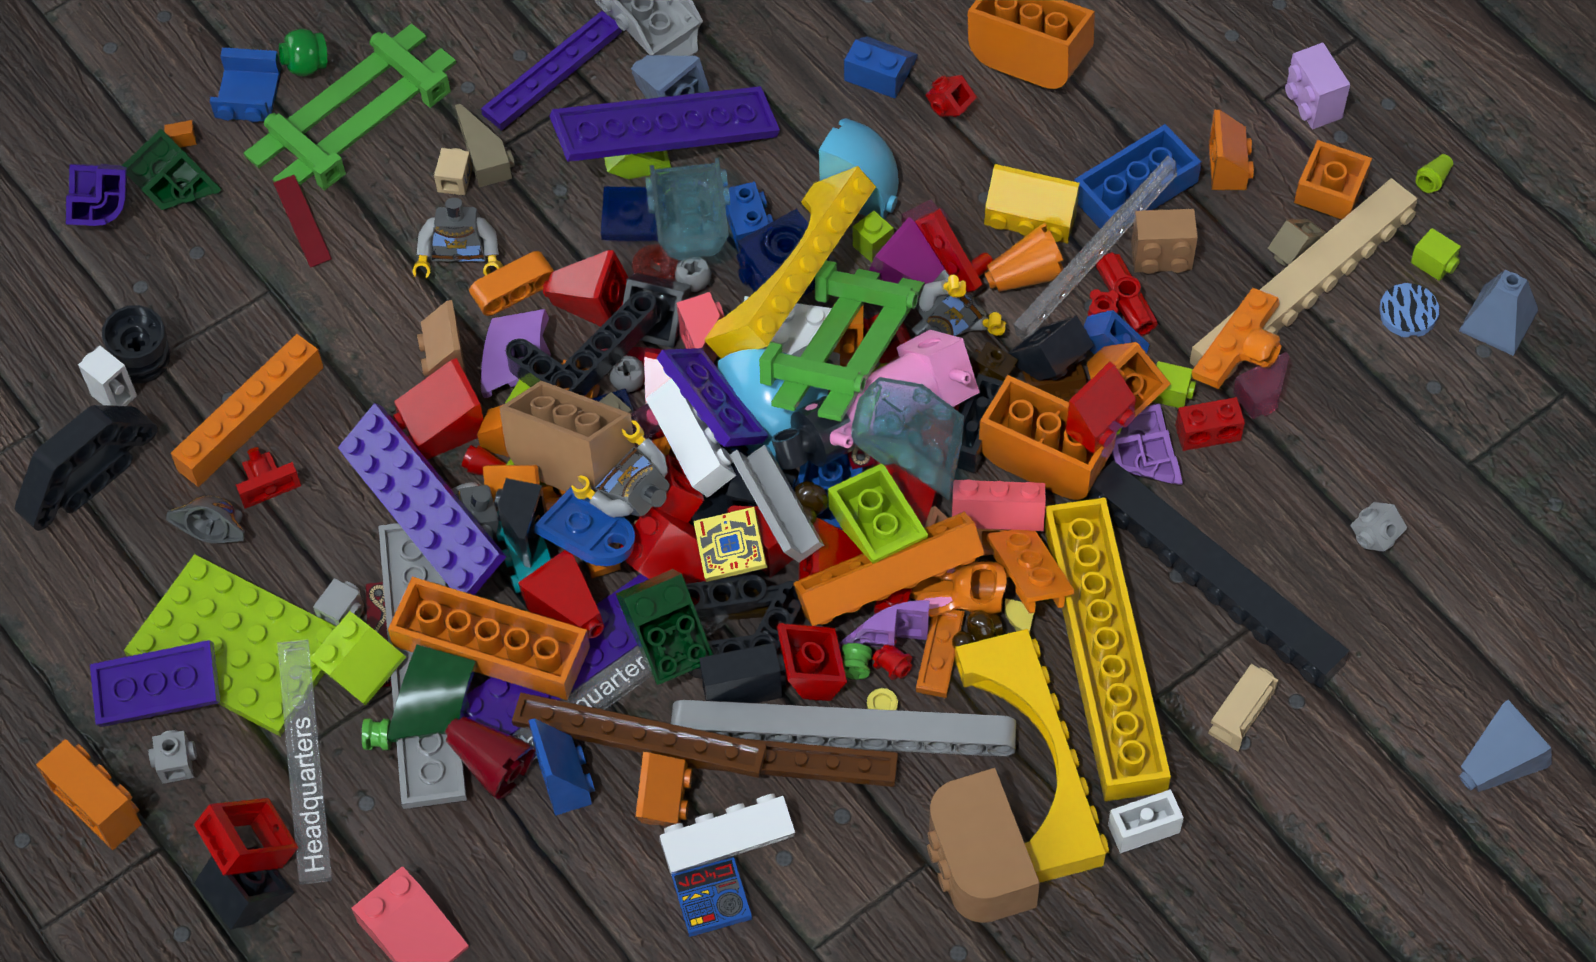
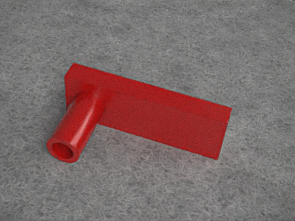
(949, 251)

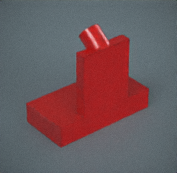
(265, 478)

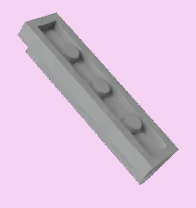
(778, 503)

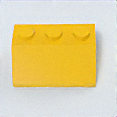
(1026, 200)

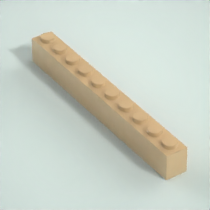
(1330, 258)

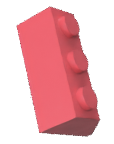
(1000, 504)

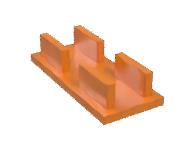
(1030, 567)

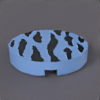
(1409, 310)

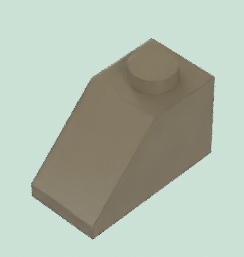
(1294, 240)

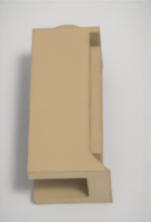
(1243, 706)

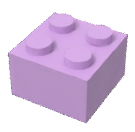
(1317, 86)

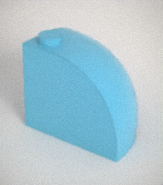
(862, 147)
(743, 374)

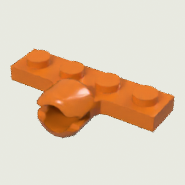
(1241, 340)

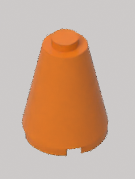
(1027, 262)

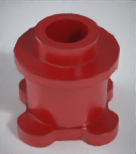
(1102, 301)
(892, 661)

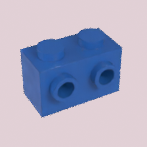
(746, 210)

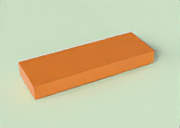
(939, 654)

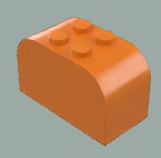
(1031, 38)
(1029, 438)

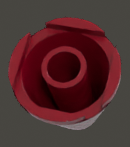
(490, 754)

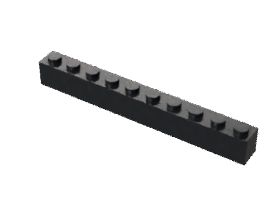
(1219, 576)

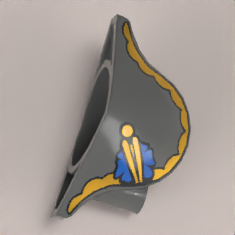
(208, 520)

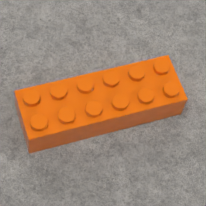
(498, 637)

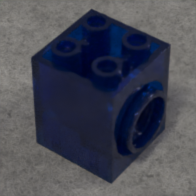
(768, 248)

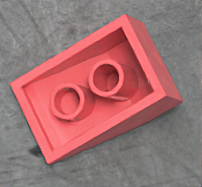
(408, 922)

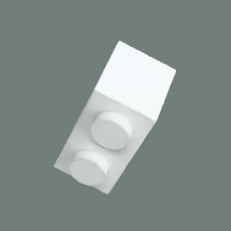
(107, 378)
(1145, 821)

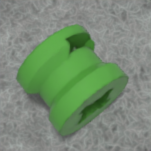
(856, 660)
(375, 734)

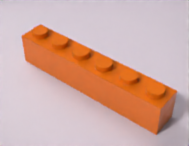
(247, 410)
(860, 581)

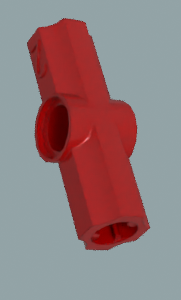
(1132, 306)

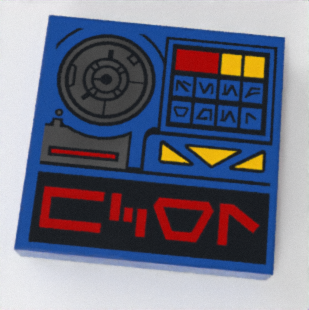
(711, 897)

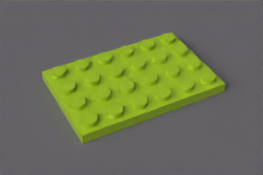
(245, 633)

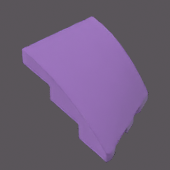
(502, 331)
(1146, 448)
(900, 620)

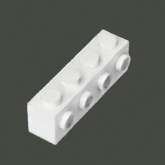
(691, 440)
(727, 834)

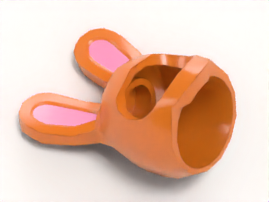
(974, 588)

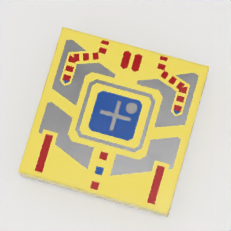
(730, 544)

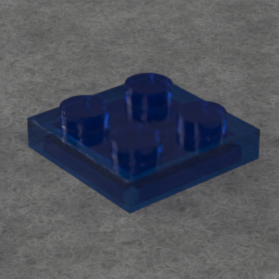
(627, 215)

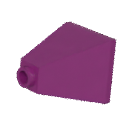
(907, 256)

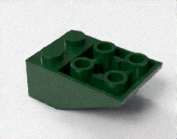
(665, 625)

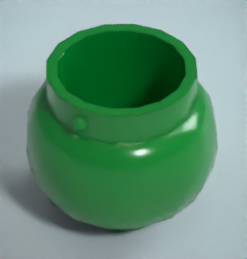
(303, 52)

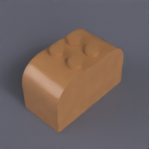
(564, 435)
(980, 849)

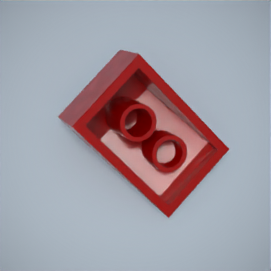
(666, 545)

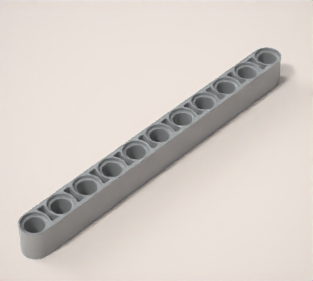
(853, 727)

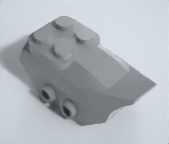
(657, 25)

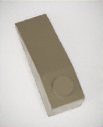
(486, 149)

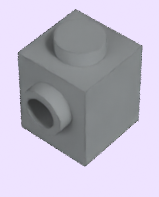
(338, 601)

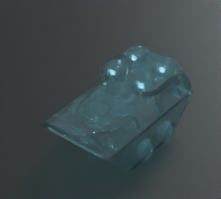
(689, 208)
(912, 429)

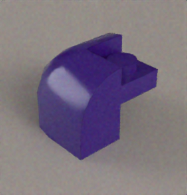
(95, 193)

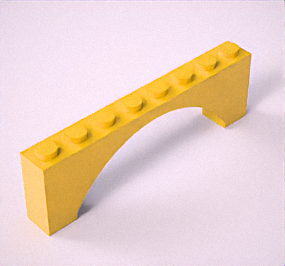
(832, 208)
(1011, 670)

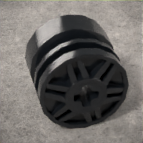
(138, 341)

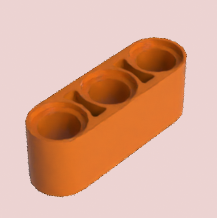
(511, 283)

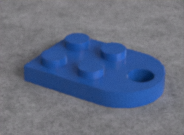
(586, 531)

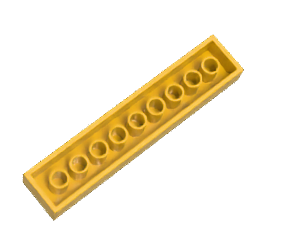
(1107, 652)

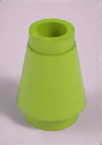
(1434, 173)

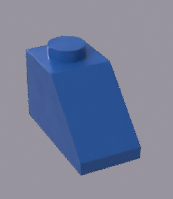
(1110, 329)

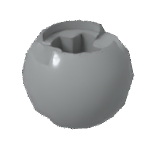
(694, 272)
(631, 382)

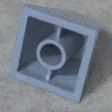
(669, 75)
(1502, 312)
(1505, 751)

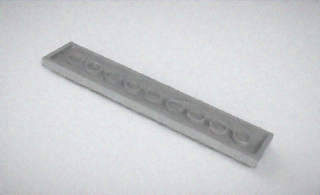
(427, 765)

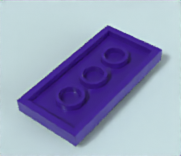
(712, 397)
(154, 683)

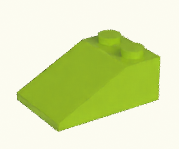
(875, 514)

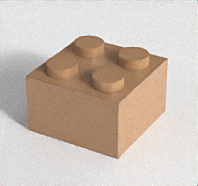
(1164, 240)

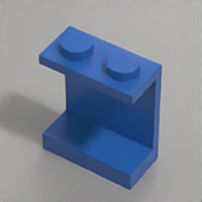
(247, 84)

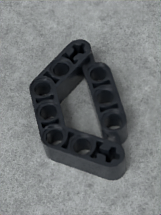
(81, 461)
(739, 602)

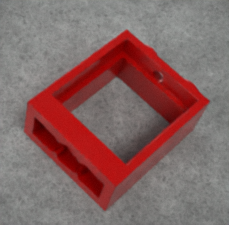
(227, 848)

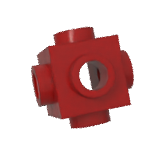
(950, 96)

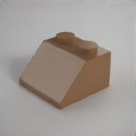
(440, 339)

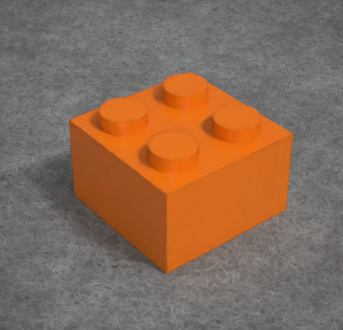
(1332, 180)

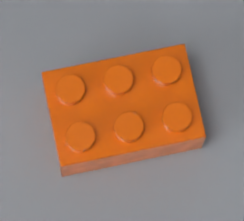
(90, 793)

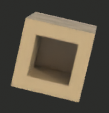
(453, 171)

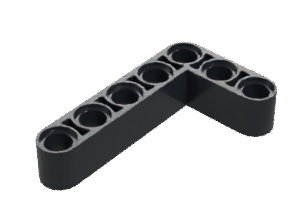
(590, 353)

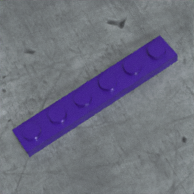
(551, 70)

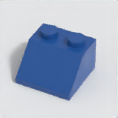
(878, 66)

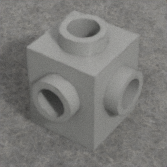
(1378, 526)
(172, 756)

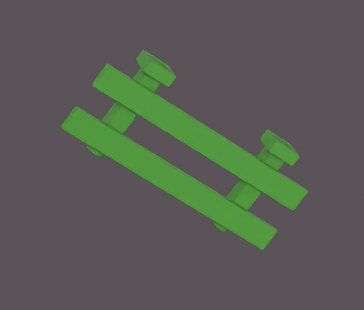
(324, 157)
(812, 366)

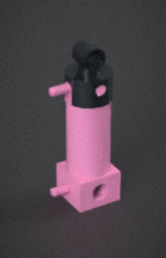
(928, 359)

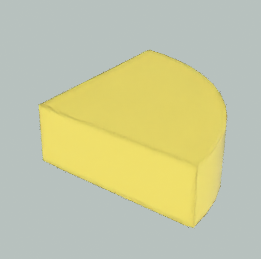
(1018, 615)

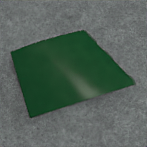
(168, 173)
(431, 693)

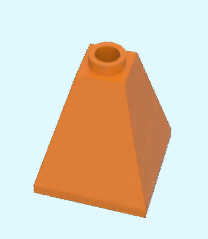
(1136, 369)

